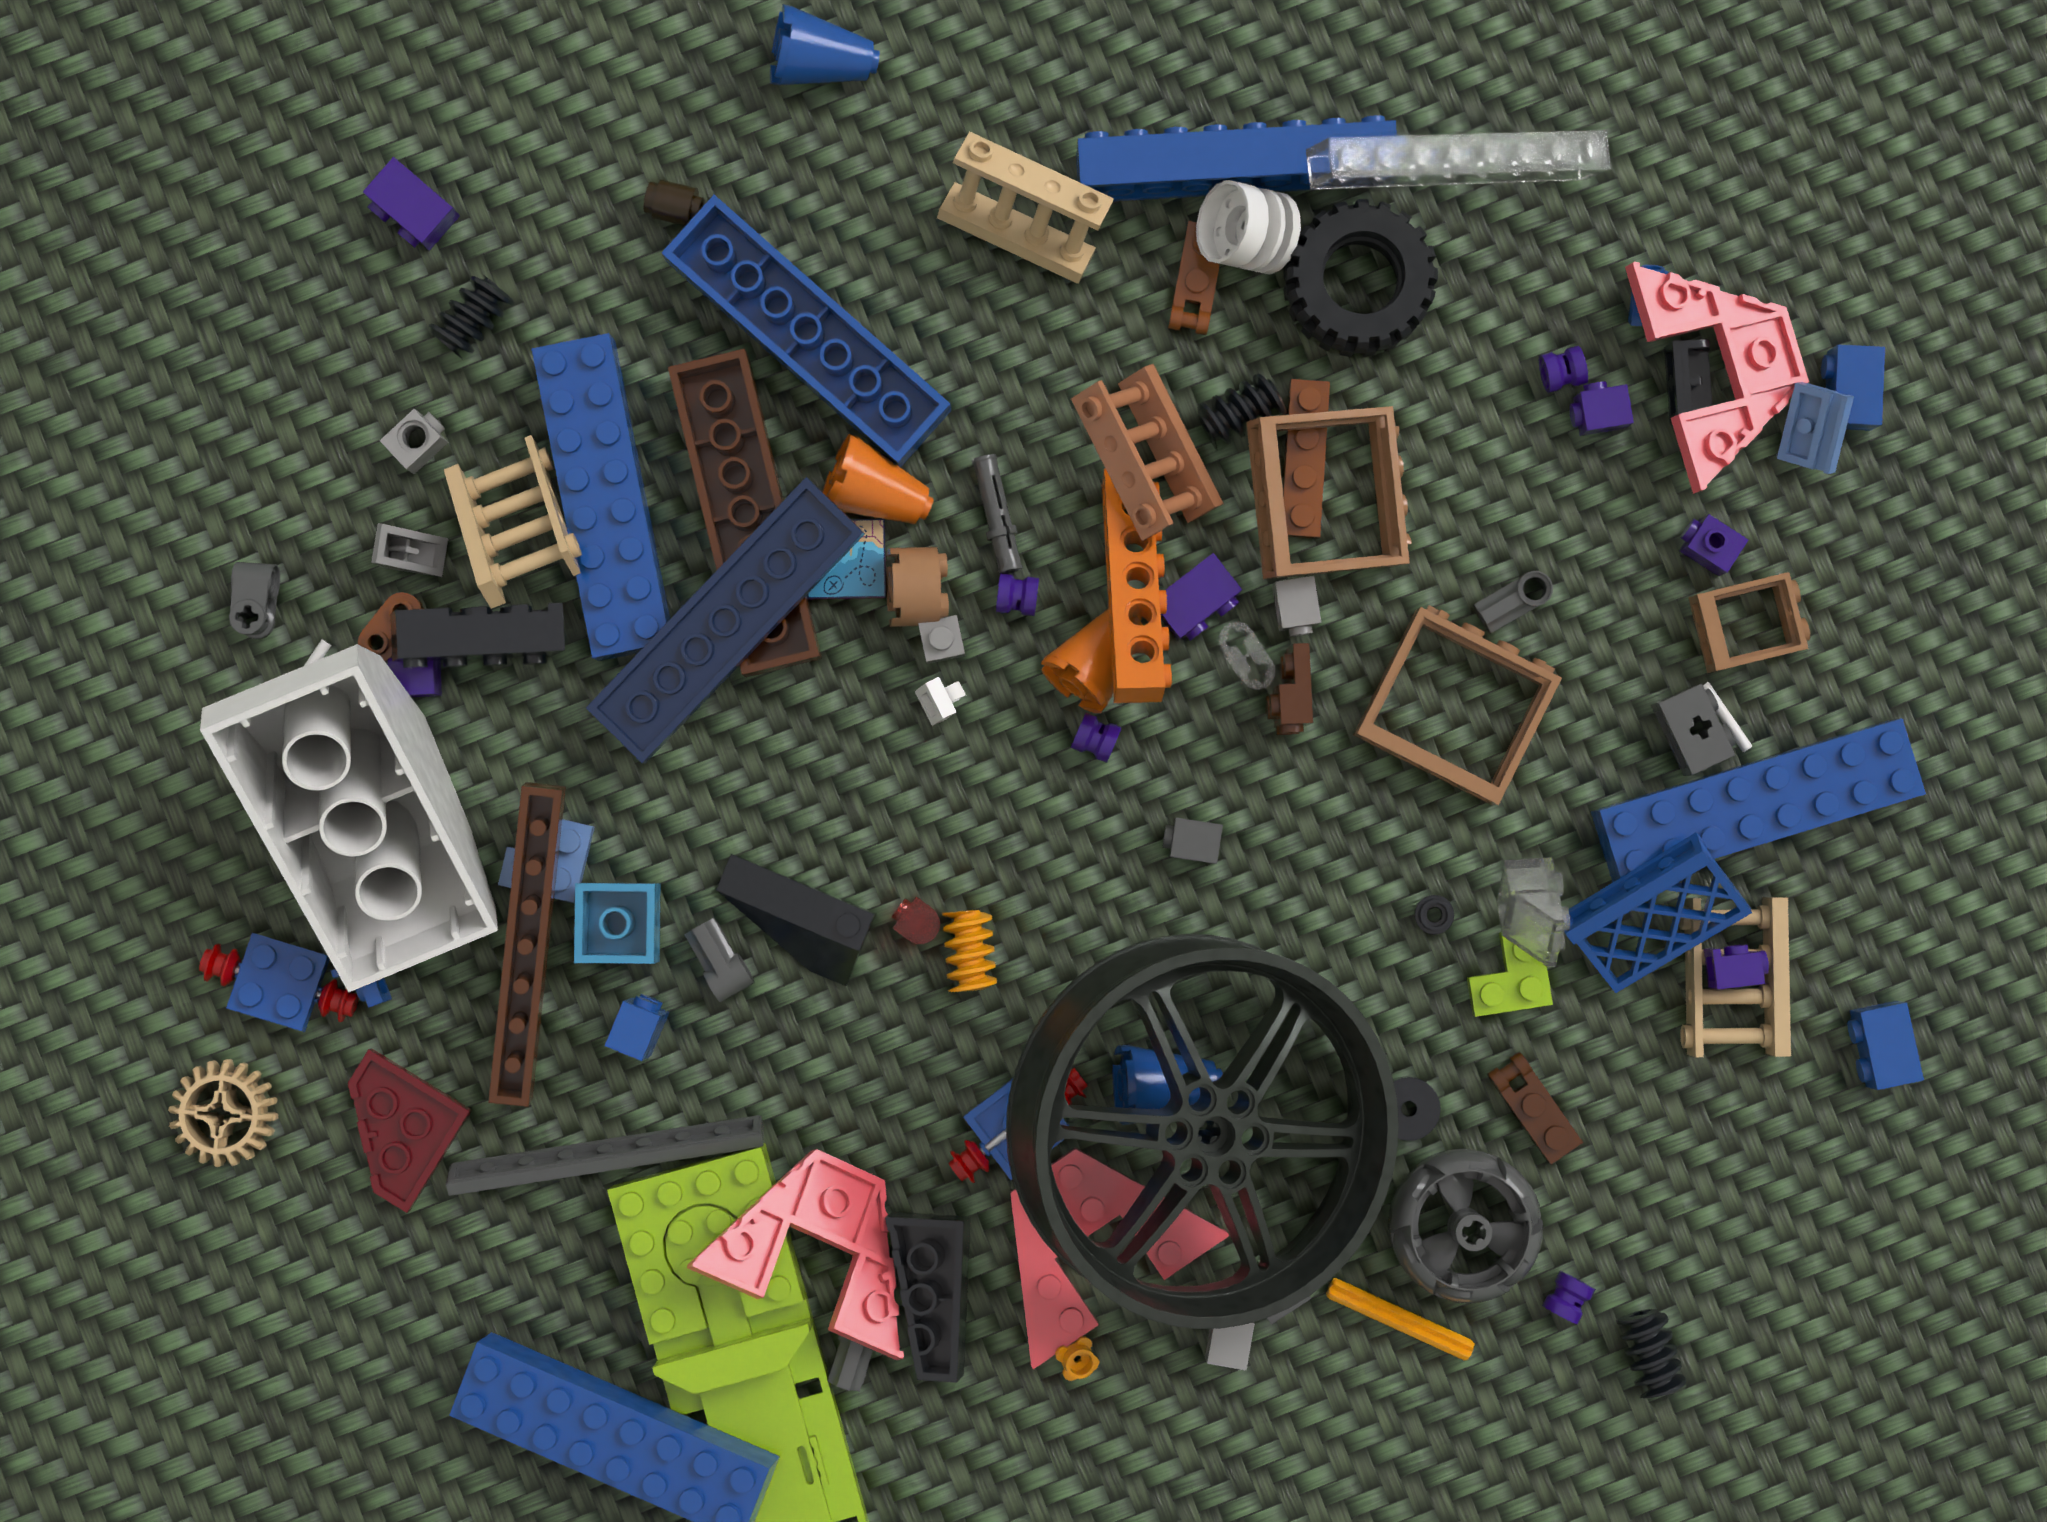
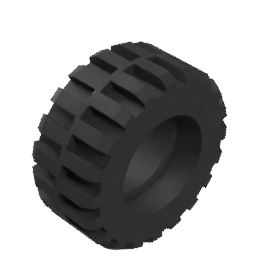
(1390, 236)

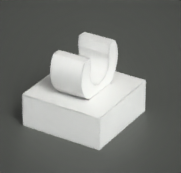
(938, 700)

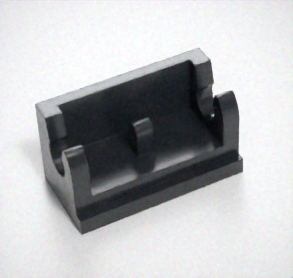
(1687, 376)

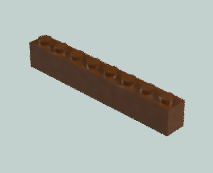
(527, 944)

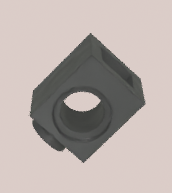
(1193, 840)

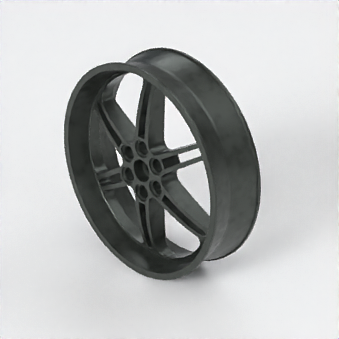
(1364, 1156)

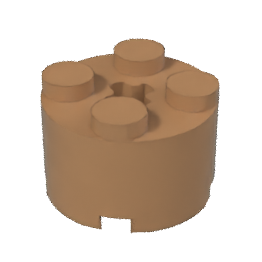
(915, 586)

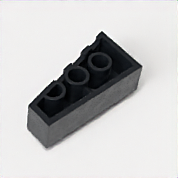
(933, 1280)

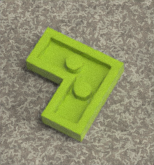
(1517, 988)

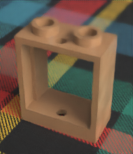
(1710, 630)

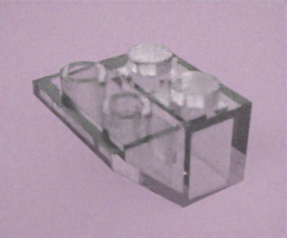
(1532, 908)

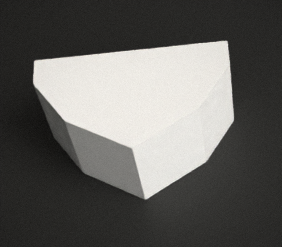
(355, 812)

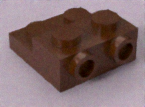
(1292, 702)

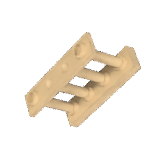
(1013, 230)
(474, 518)
(1772, 996)

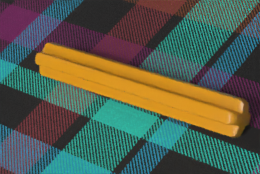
(1400, 1319)

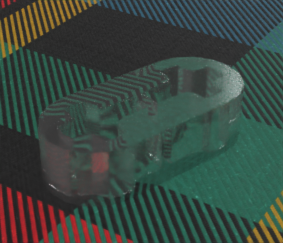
(1255, 651)

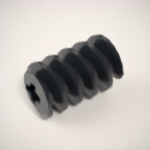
(470, 315)
(1239, 408)
(1653, 1352)

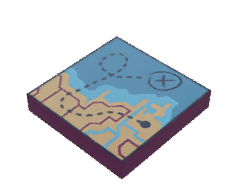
(861, 571)

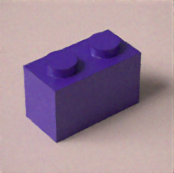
(411, 204)
(1198, 596)

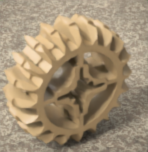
(221, 1127)

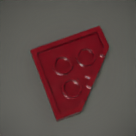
(402, 1127)

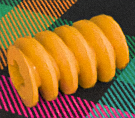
(969, 950)

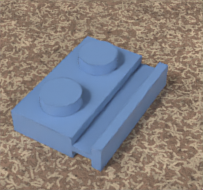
(1815, 427)

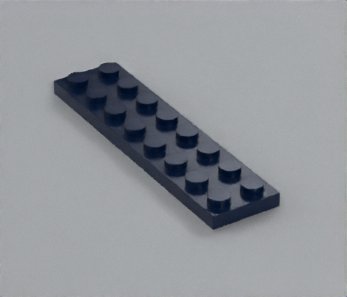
(725, 620)

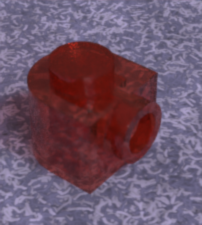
(917, 921)

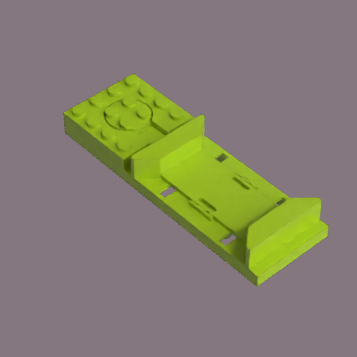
(735, 1350)

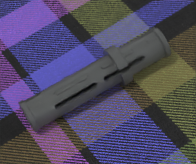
(1000, 527)

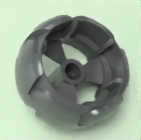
(1430, 1259)

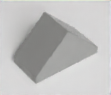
(409, 550)

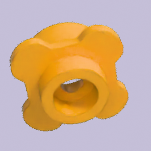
(1084, 1366)

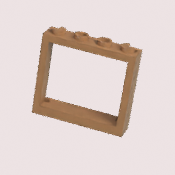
(1269, 498)
(1501, 654)

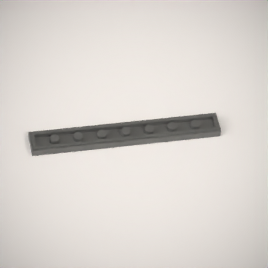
(605, 1155)

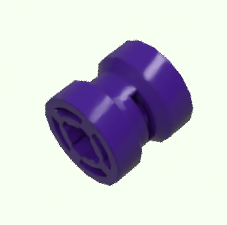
(1563, 369)
(1017, 594)
(1096, 737)
(1568, 1297)

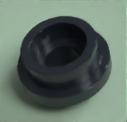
(1445, 908)

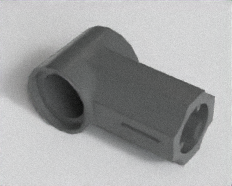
(1510, 601)
(723, 967)
(850, 1365)

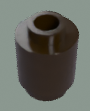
(672, 202)

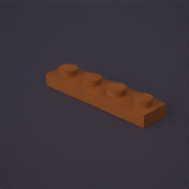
(1305, 461)

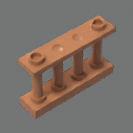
(1168, 441)

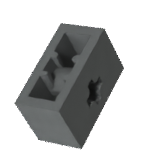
(1679, 714)

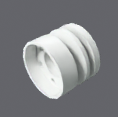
(1248, 227)

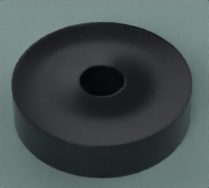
(1426, 1110)

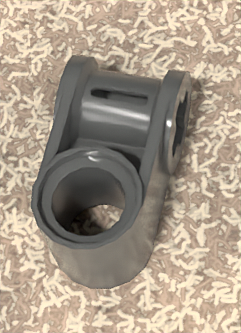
(254, 592)

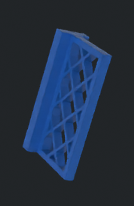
(1644, 884)

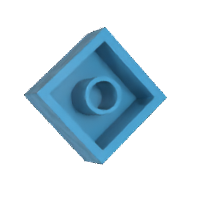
(617, 923)

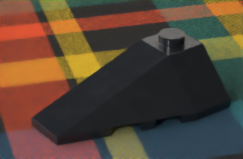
(804, 921)

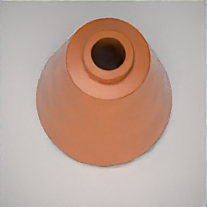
(875, 486)
(1085, 664)

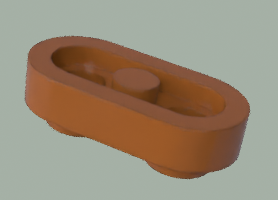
(381, 626)

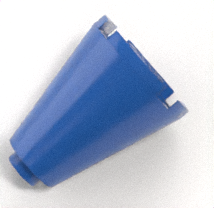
(818, 51)
(1140, 1080)

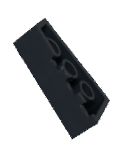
(477, 634)

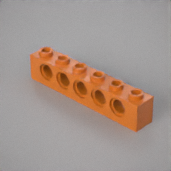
(1131, 679)

